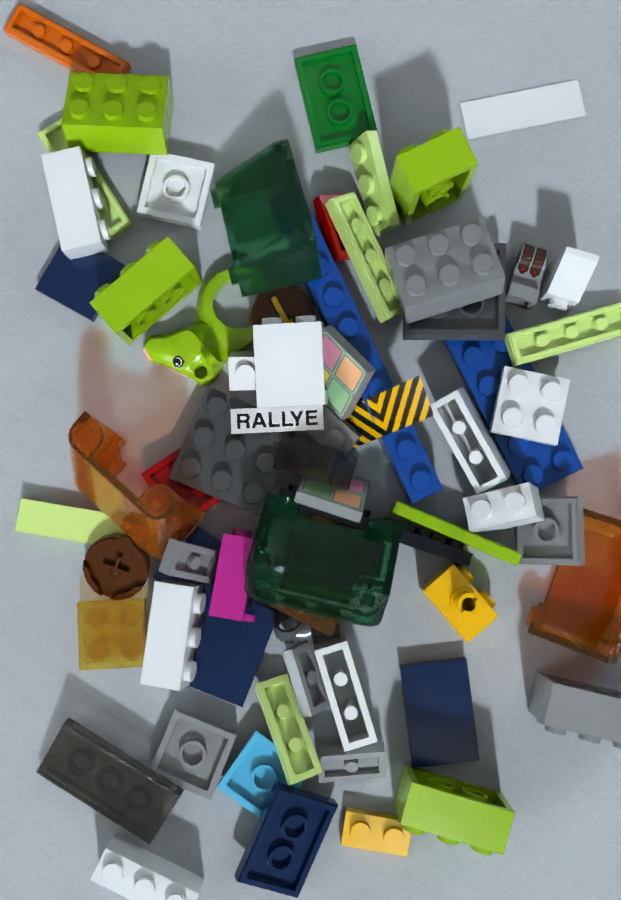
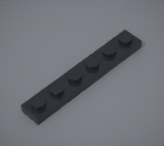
(418, 539)

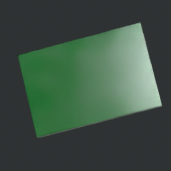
(334, 97)

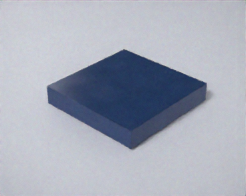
(76, 280)

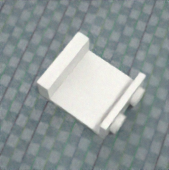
(289, 362)

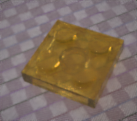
(111, 633)

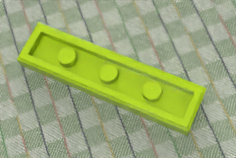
(456, 533)

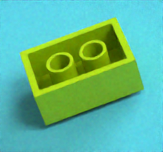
(118, 113)
(432, 174)
(146, 290)
(453, 810)

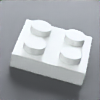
(176, 190)
(529, 406)

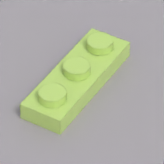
(374, 183)
(288, 729)

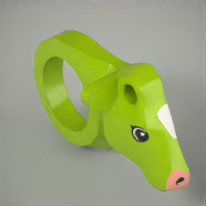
(203, 346)

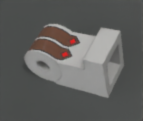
(526, 276)

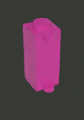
(228, 593)

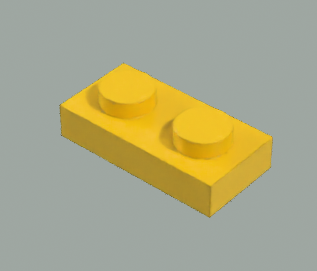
(374, 832)

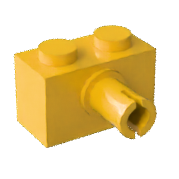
(459, 601)

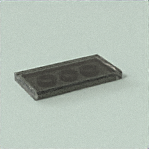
(109, 780)

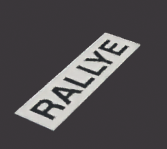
(277, 419)

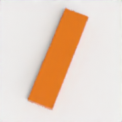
(61, 44)

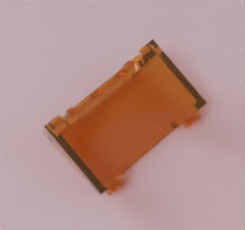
(145, 519)
(585, 600)

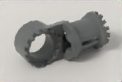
(300, 632)

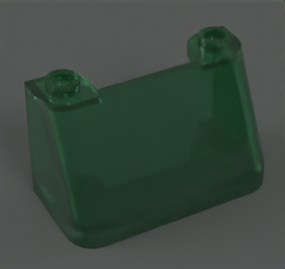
(267, 222)
(322, 564)

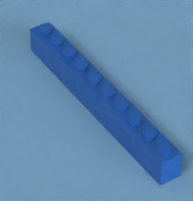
(338, 309)

